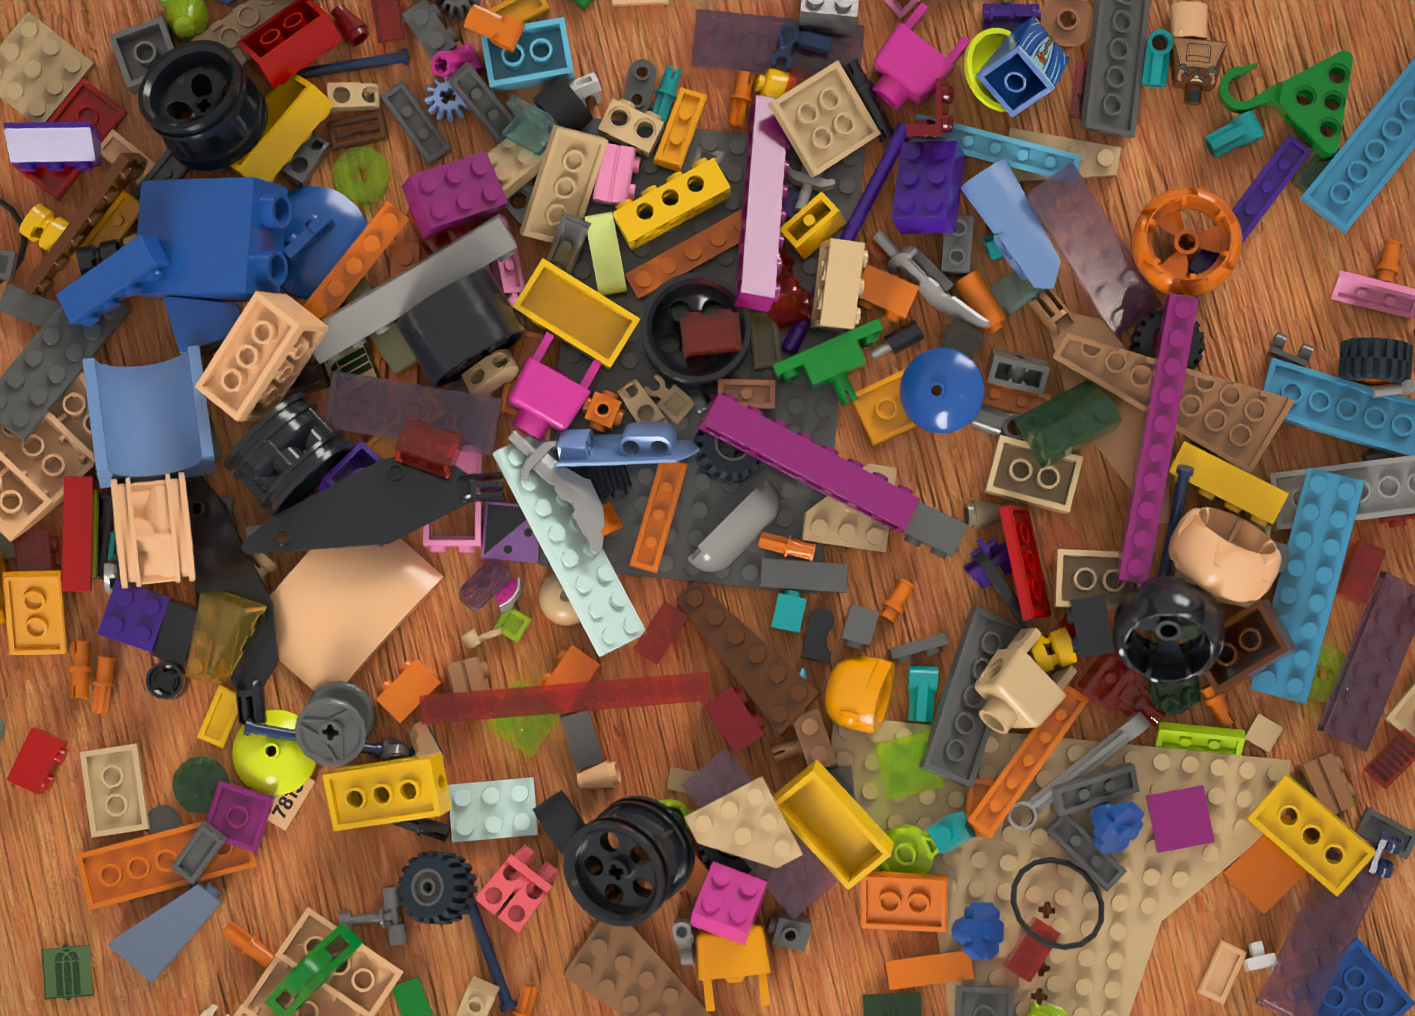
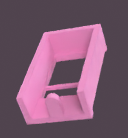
(467, 544)

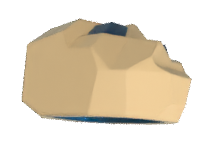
(423, 741)

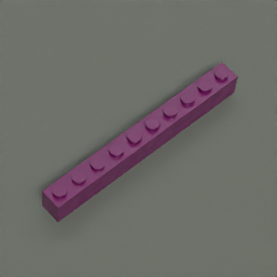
(1156, 438)

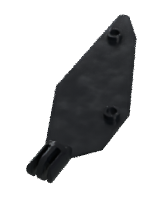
(372, 508)
(226, 568)

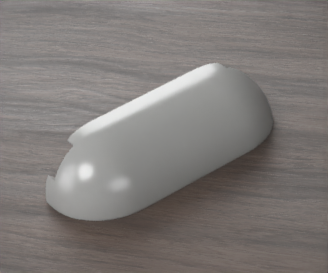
(738, 529)

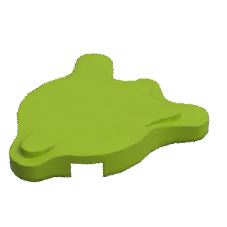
(912, 850)

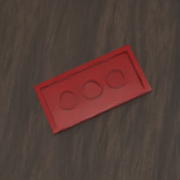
(81, 105)
(1025, 562)

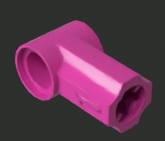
(447, 62)

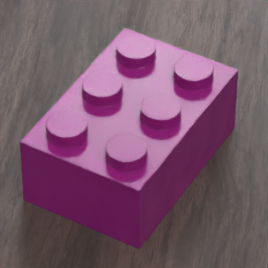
(454, 194)

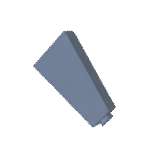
(164, 934)

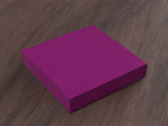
(240, 815)
(1180, 818)

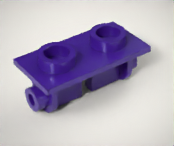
(1008, 15)

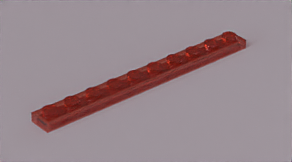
(564, 698)

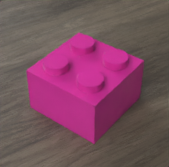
(728, 903)

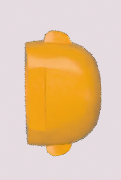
(860, 692)

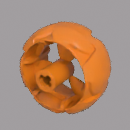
(1222, 238)

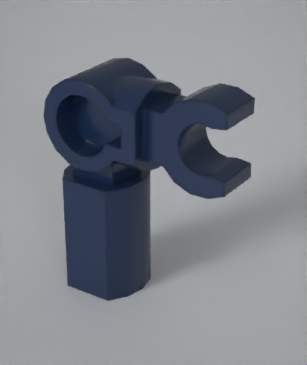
(790, 36)

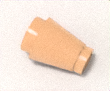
(600, 776)

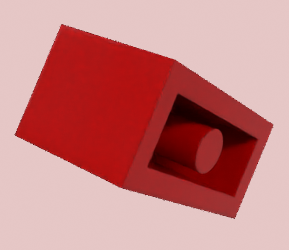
(38, 761)

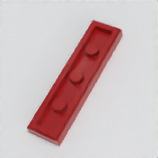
(78, 534)

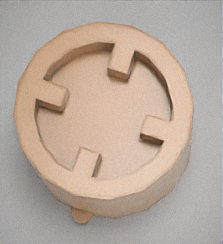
(1189, 20)

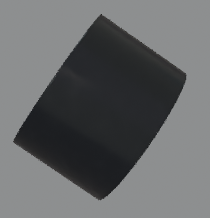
(460, 327)

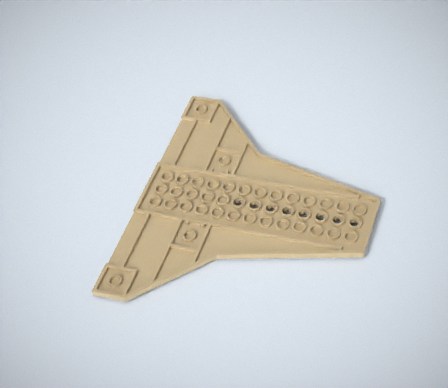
(1108, 969)

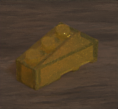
(219, 635)

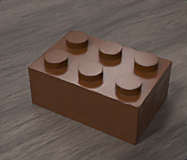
(1251, 644)

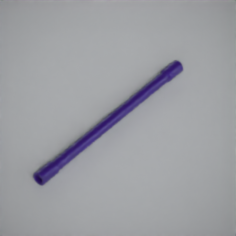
(799, 330)

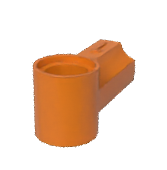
(502, 30)

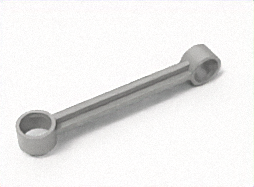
(1125, 733)

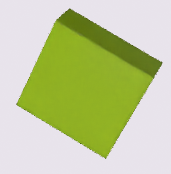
(513, 624)

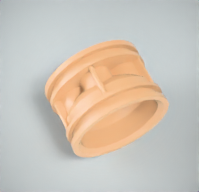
(153, 531)

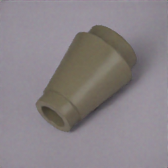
(981, 513)

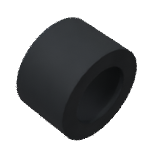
(563, 105)
(559, 819)

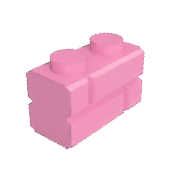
(615, 175)

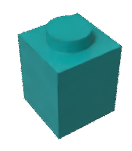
(789, 611)
(951, 832)

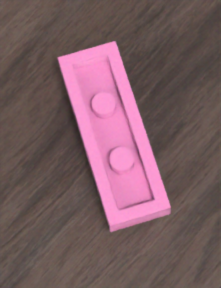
(1374, 294)

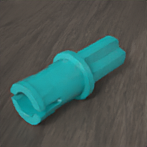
(666, 92)

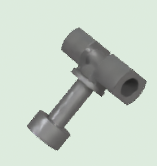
(388, 915)

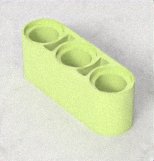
(606, 254)

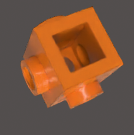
(608, 421)

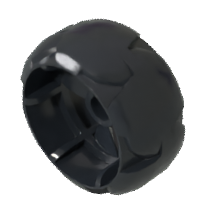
(1166, 606)

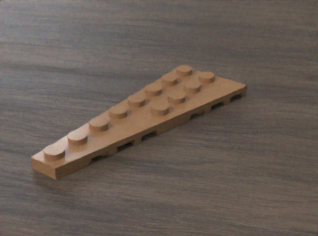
(1212, 411)
(630, 975)

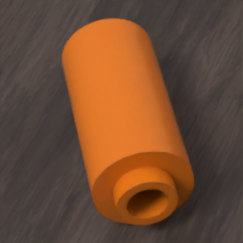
(980, 298)

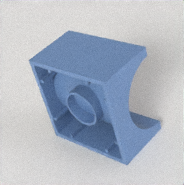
(149, 420)

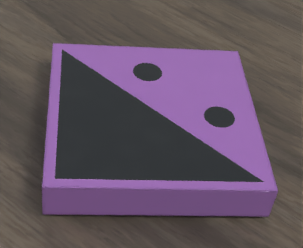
(508, 534)

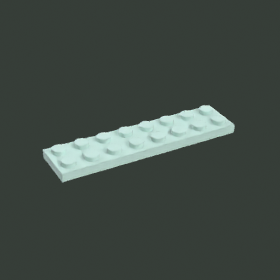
(581, 572)

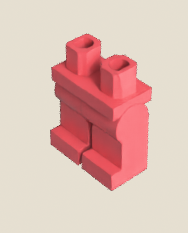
(520, 880)

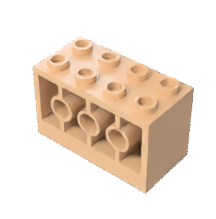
(261, 356)

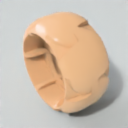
(1224, 554)

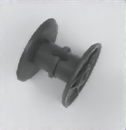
(335, 723)

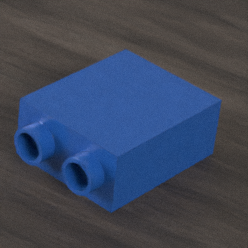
(217, 236)

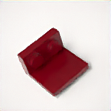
(944, 122)

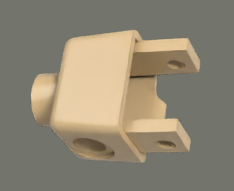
(1018, 689)

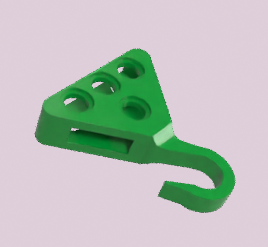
(1303, 119)
(312, 971)

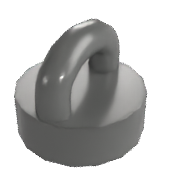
(394, 749)

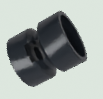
(87, 254)
(167, 681)

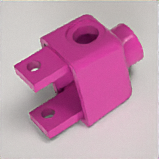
(911, 65)
(547, 395)

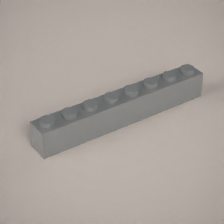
(402, 292)

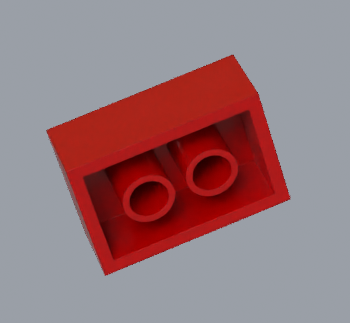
(289, 41)

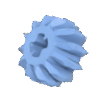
(438, 104)

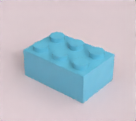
(536, 60)

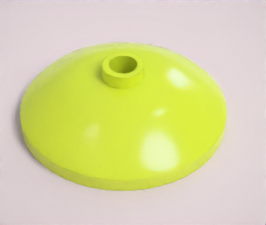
(976, 55)
(274, 774)

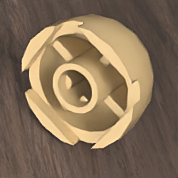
(556, 603)

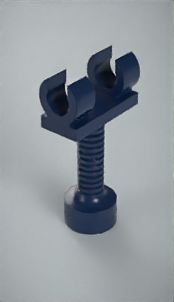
(1390, 843)

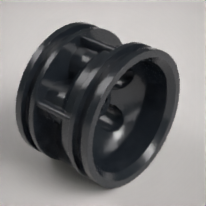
(222, 124)
(695, 291)
(287, 454)
(606, 878)

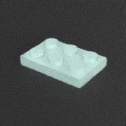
(493, 809)

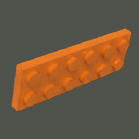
(144, 865)

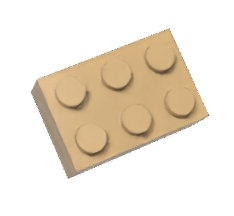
(838, 285)
(1020, 478)
(1085, 575)

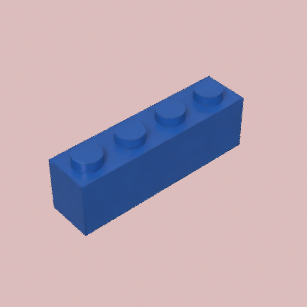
(113, 280)

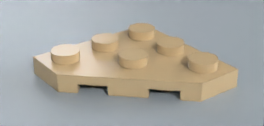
(842, 526)
(746, 825)

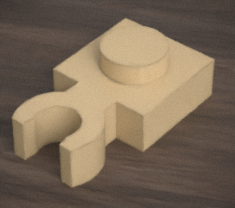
(672, 402)

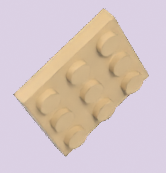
(38, 69)
(824, 118)

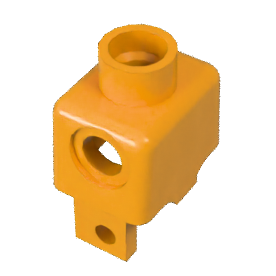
(732, 961)

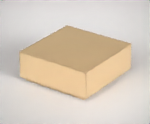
(1263, 732)

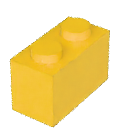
(812, 225)

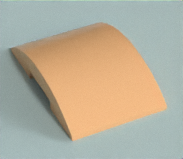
(36, 468)
(345, 606)
(353, 990)

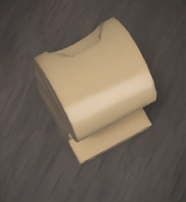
(353, 96)
(491, 373)
(639, 403)

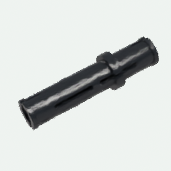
(864, 89)

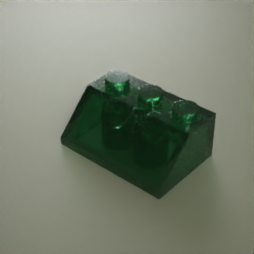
(1068, 422)

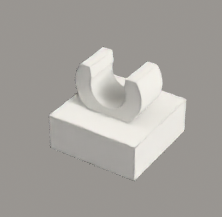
(586, 86)
(1258, 958)

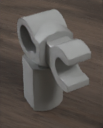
(684, 936)

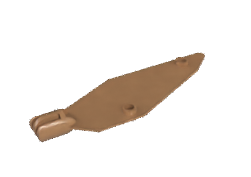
(1122, 444)

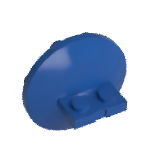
(317, 236)

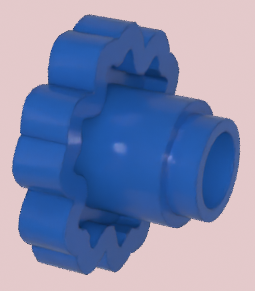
(1116, 825)
(979, 930)

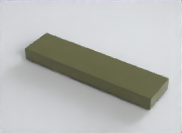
(390, 342)

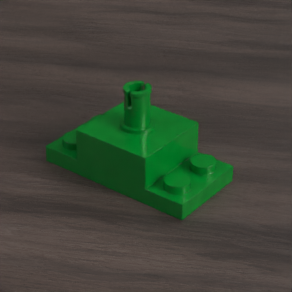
(831, 361)

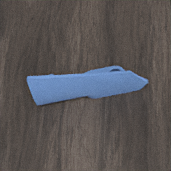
(1014, 224)
(636, 445)

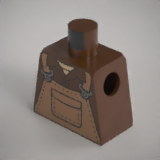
(1195, 66)

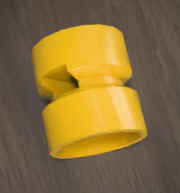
(42, 226)
(1061, 648)

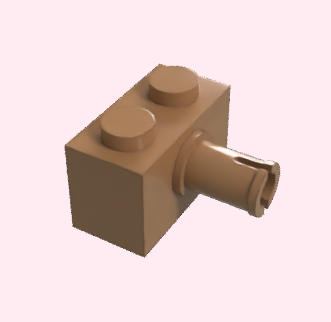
(809, 742)

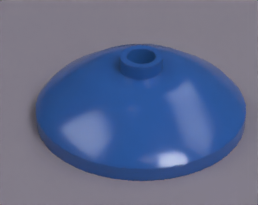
(960, 396)

